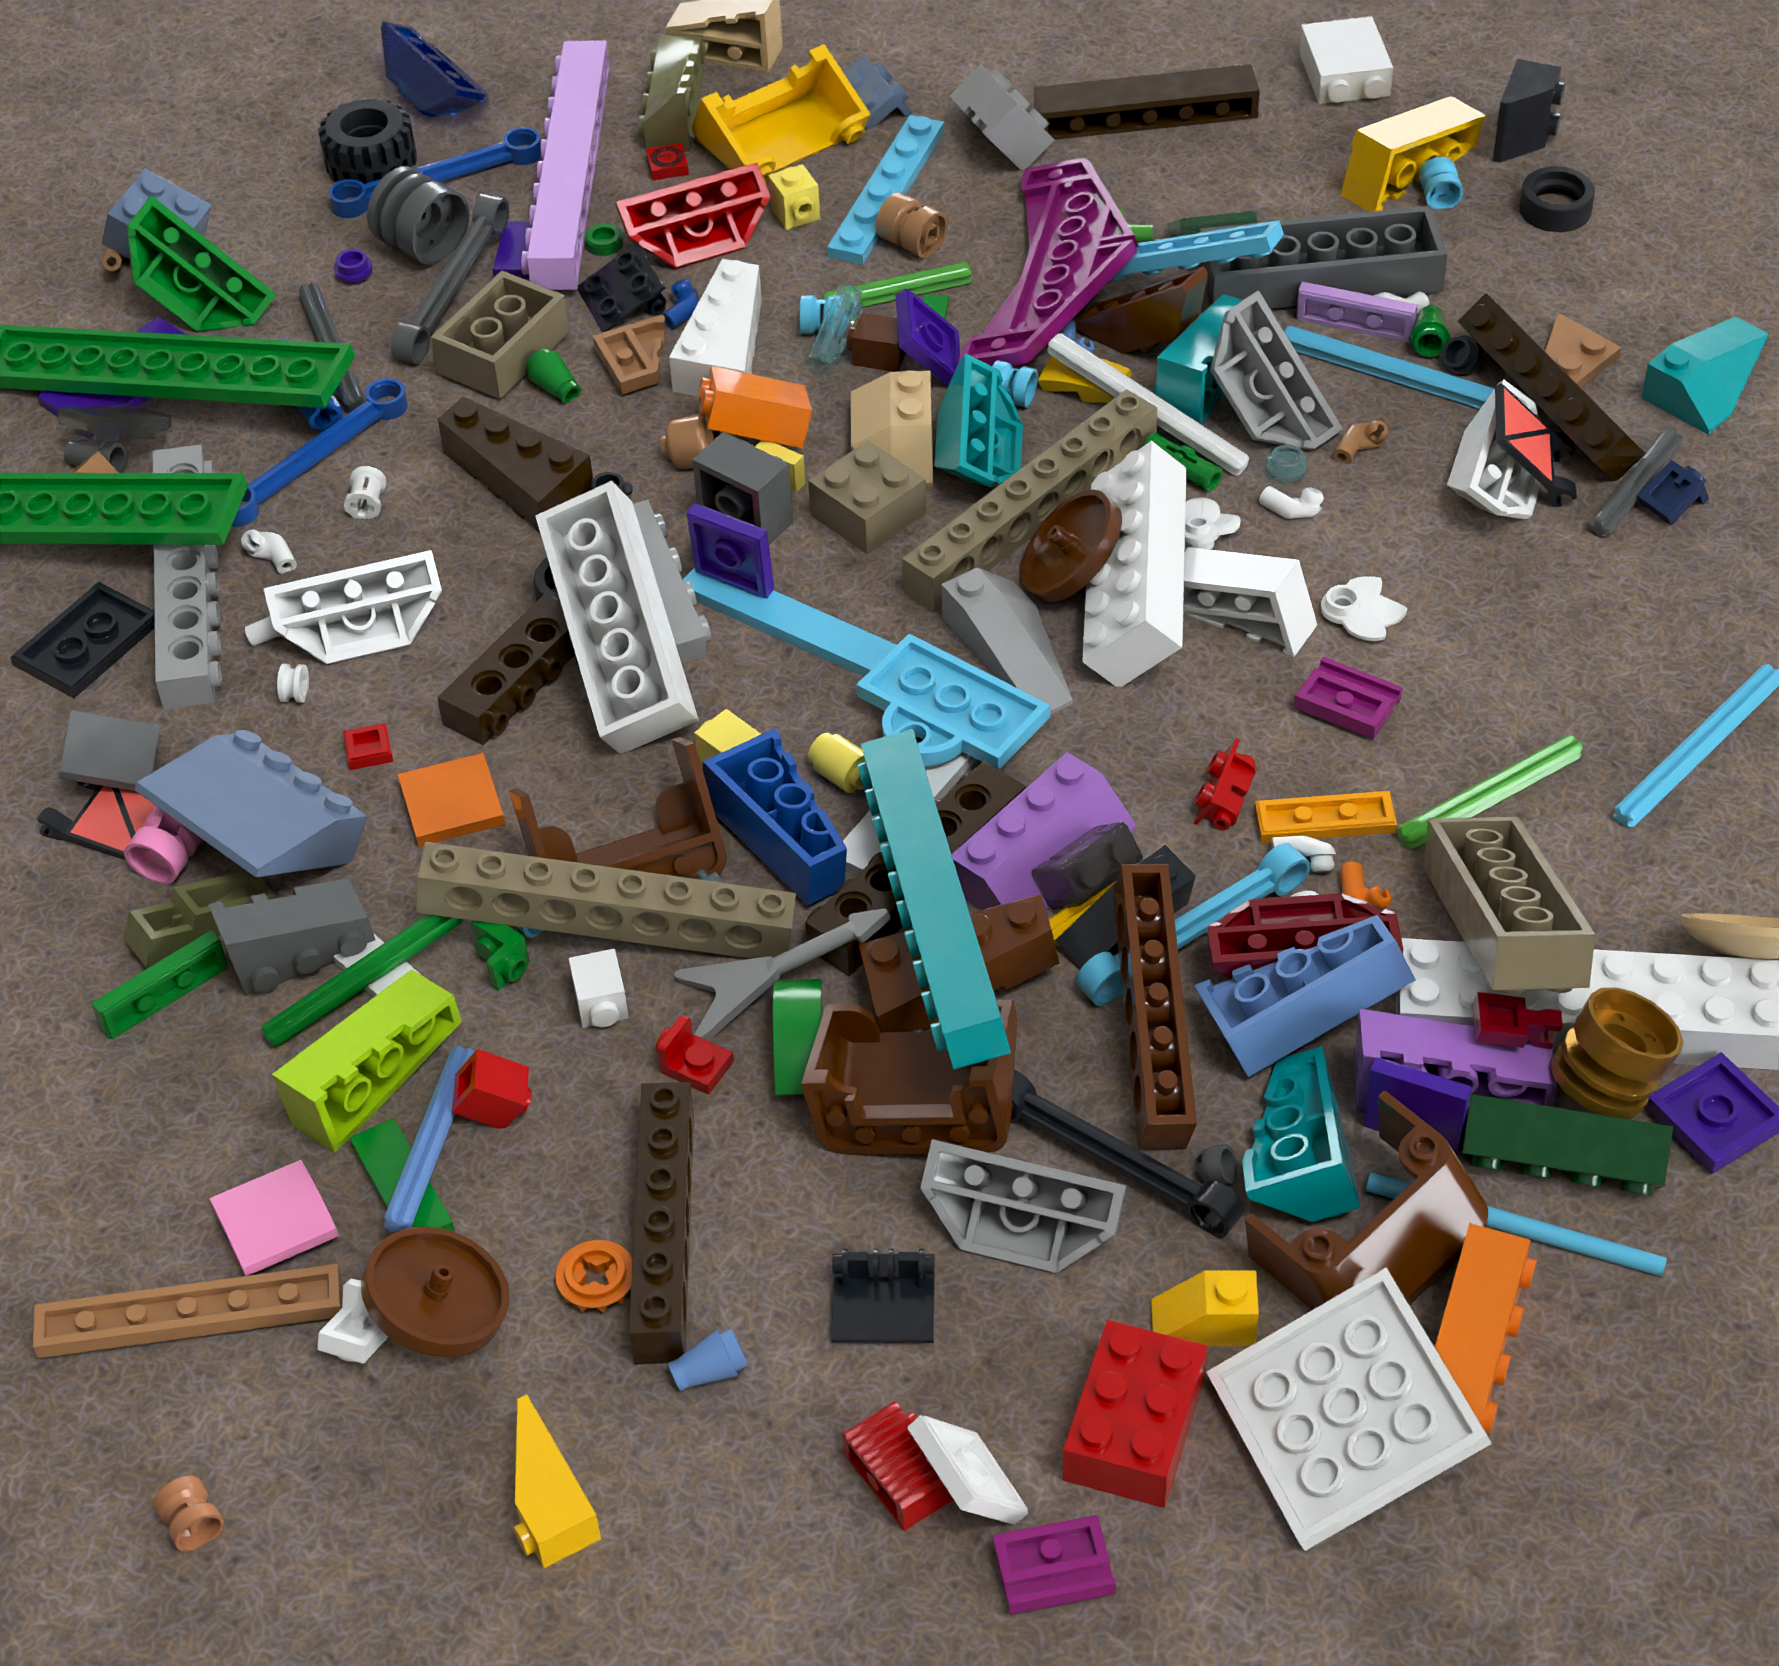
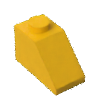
(1210, 1309)

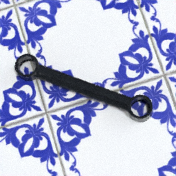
(1208, 1206)

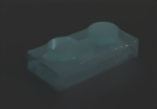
(842, 311)

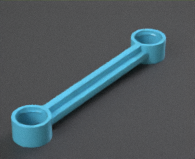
(1278, 872)

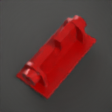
(1228, 773)

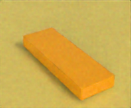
(1326, 816)

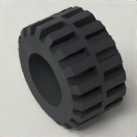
(366, 140)

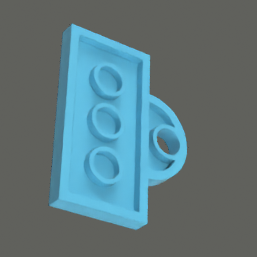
(950, 705)

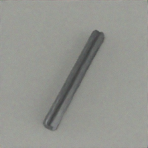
(325, 331)

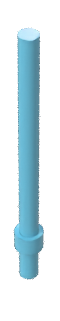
(1545, 1232)

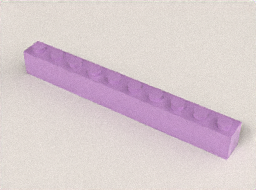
(567, 166)

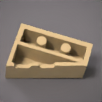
(732, 30)

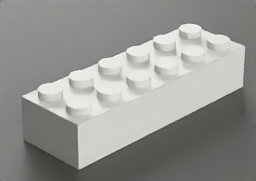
(1139, 591)
(616, 618)

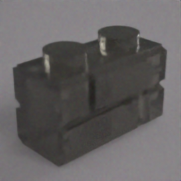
(1086, 865)

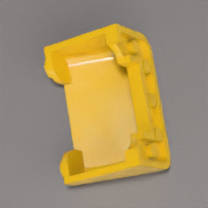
(784, 119)

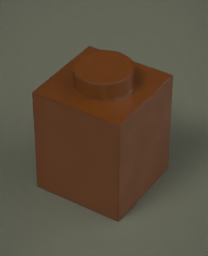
(875, 343)

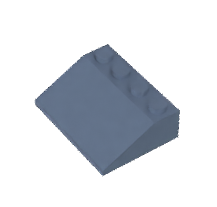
(256, 806)

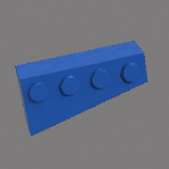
(776, 816)

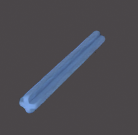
(426, 1146)

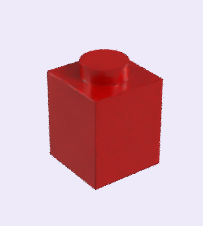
(491, 1089)

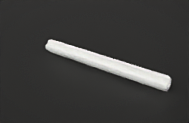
(1168, 417)

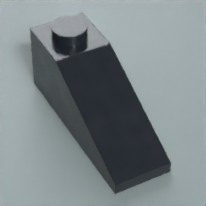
(1096, 927)

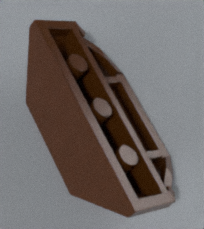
(1146, 314)

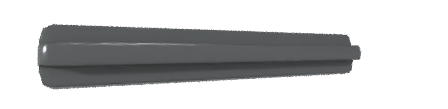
(1634, 483)

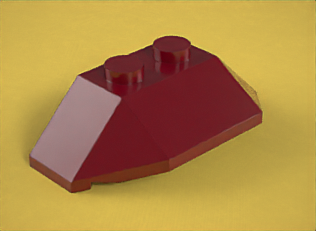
(1268, 926)

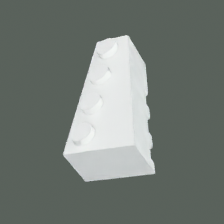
(720, 328)

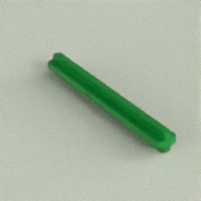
(356, 978)

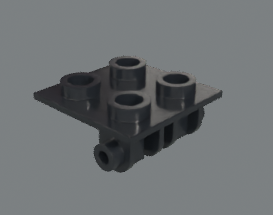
(623, 288)
(883, 1297)

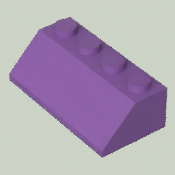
(1033, 827)

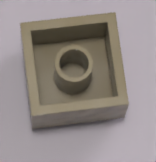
(867, 497)

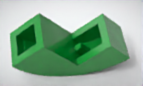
(795, 1027)

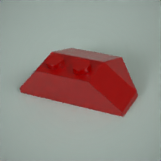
(697, 216)

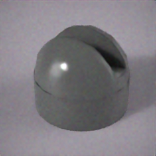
(1217, 1164)

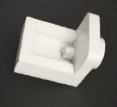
(351, 1331)

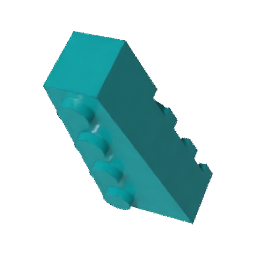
(1185, 364)

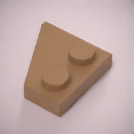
(1580, 350)
(633, 353)

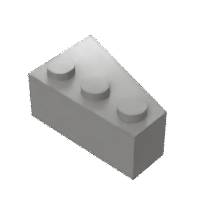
(1003, 116)

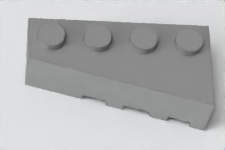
(678, 597)

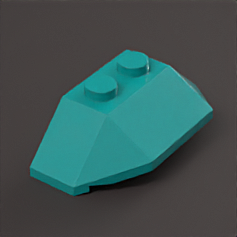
(978, 427)

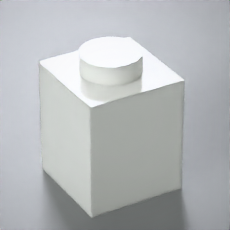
(598, 988)

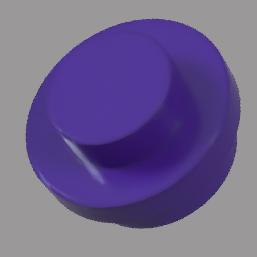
(352, 266)

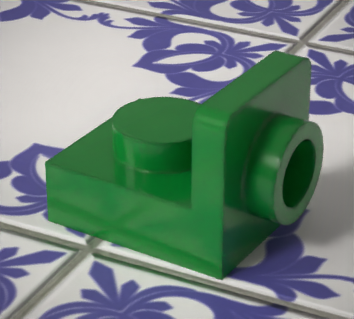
(503, 951)

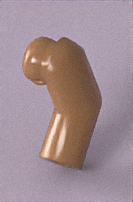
(1360, 438)

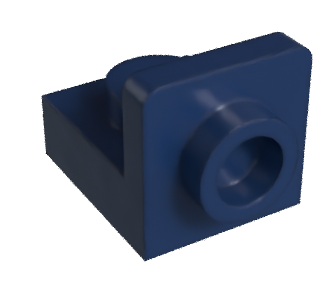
(1674, 491)

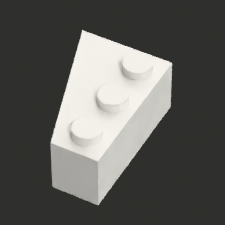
(1250, 593)

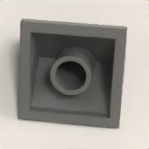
(108, 750)

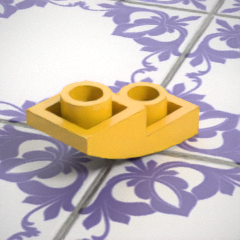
(1060, 377)

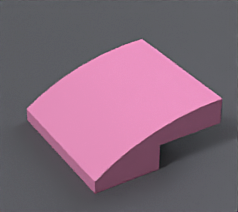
(273, 1217)

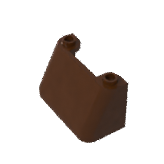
(899, 1093)

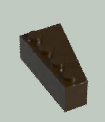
(514, 459)

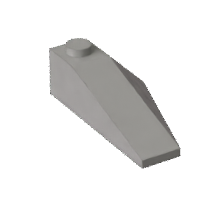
(1005, 634)

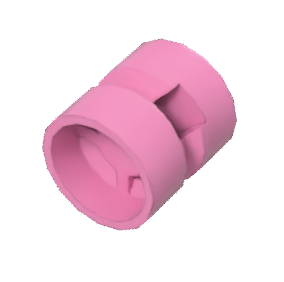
(161, 847)

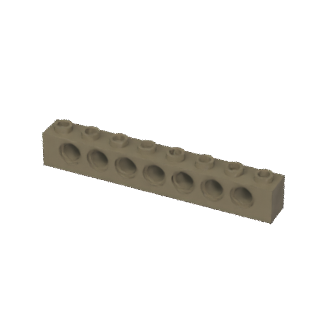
(1022, 502)
(604, 902)

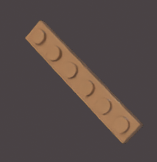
(187, 1310)

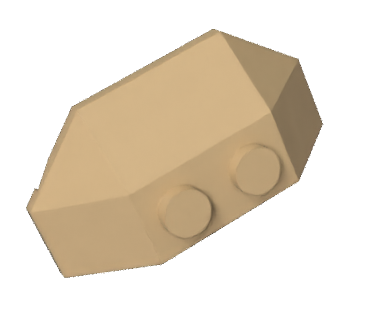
(897, 418)

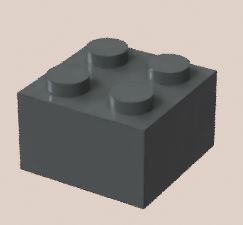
(744, 484)

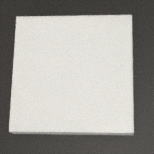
(968, 1470)

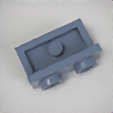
(875, 91)

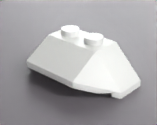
(1487, 472)
(357, 608)

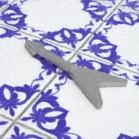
(745, 980)

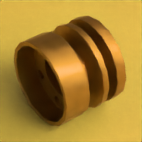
(1616, 1052)

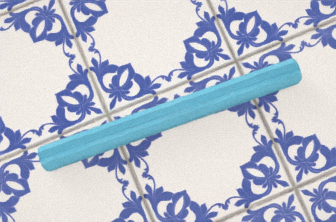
(1388, 367)
(1696, 746)

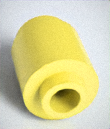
(837, 761)

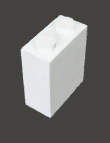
(1345, 60)

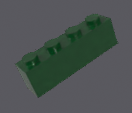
(1567, 1141)

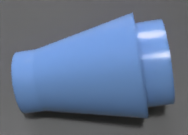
(709, 1361)

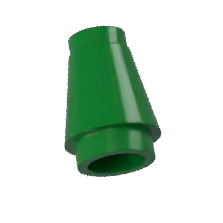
(1429, 332)
(552, 375)

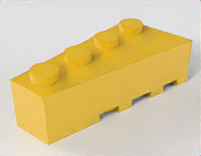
(1392, 151)

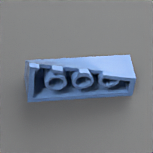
(1305, 992)

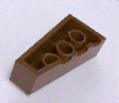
(1014, 947)

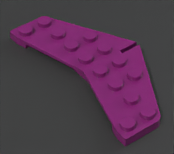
(1074, 251)

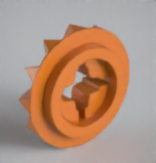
(595, 1257)

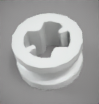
(292, 683)

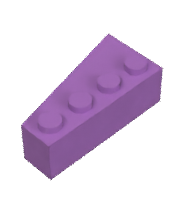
(1454, 1054)

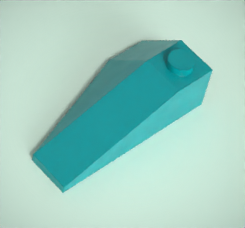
(1704, 373)
(1300, 1143)

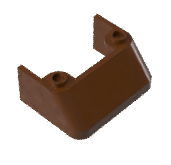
(679, 847)
(1411, 1237)

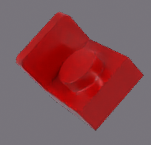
(691, 1057)

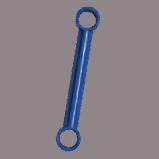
(444, 170)
(324, 444)

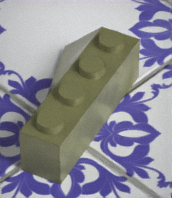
(672, 91)

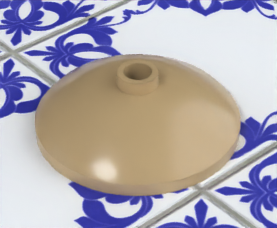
(1735, 934)

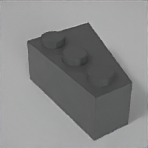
(292, 933)

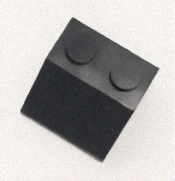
(1528, 110)

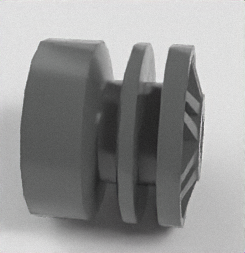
(417, 215)

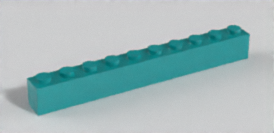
(933, 902)

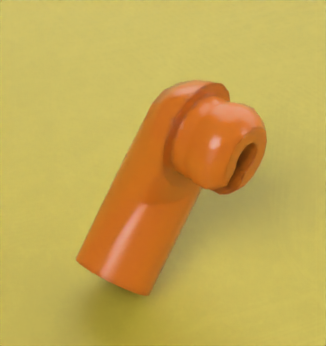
(1353, 885)

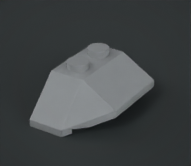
(1269, 380)
(1019, 1207)

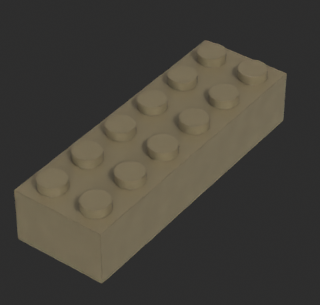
(1508, 904)

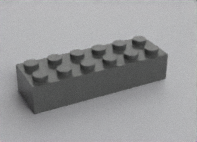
(1350, 252)

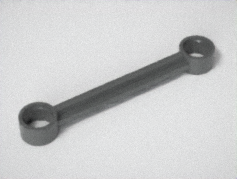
(412, 339)

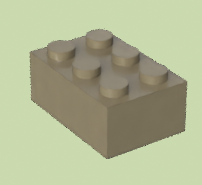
(498, 333)

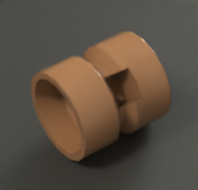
(911, 225)

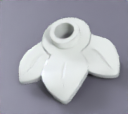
(1206, 523)
(1362, 608)

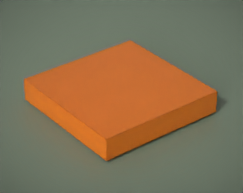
(451, 799)

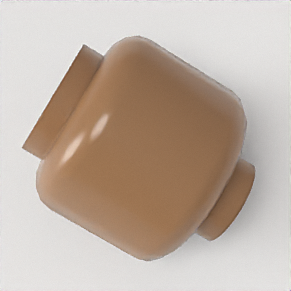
(686, 439)

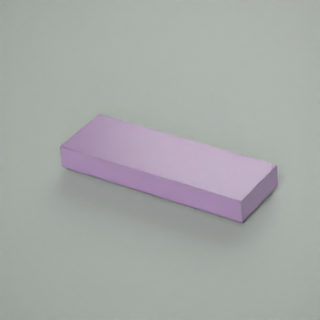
(1356, 311)

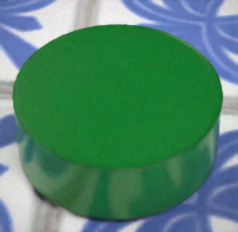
(603, 239)

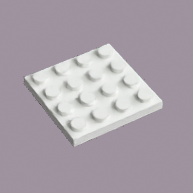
(1347, 1409)

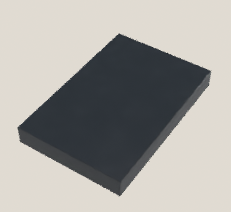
(85, 640)

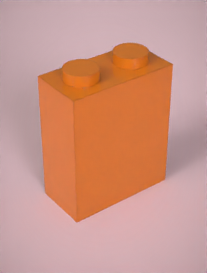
(755, 406)

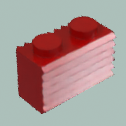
(895, 1465)

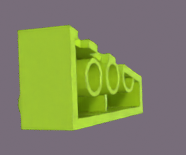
(365, 1059)

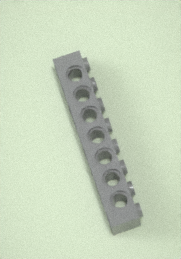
(185, 605)

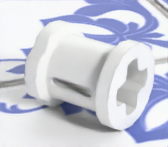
(376, 486)

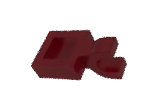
(1508, 1023)

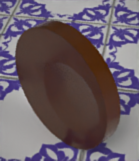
(1071, 546)
(435, 1291)

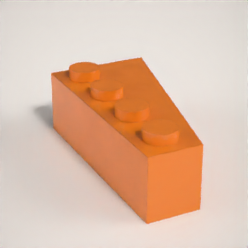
(1483, 1314)

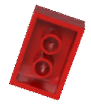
(1135, 1413)

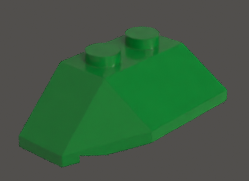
(191, 273)

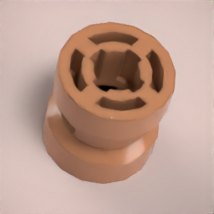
(186, 1509)

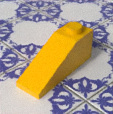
(548, 1499)

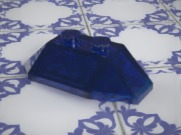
(427, 74)

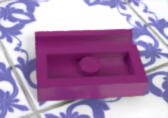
(1348, 697)
(1054, 1564)

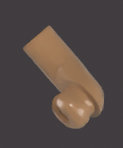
(112, 260)

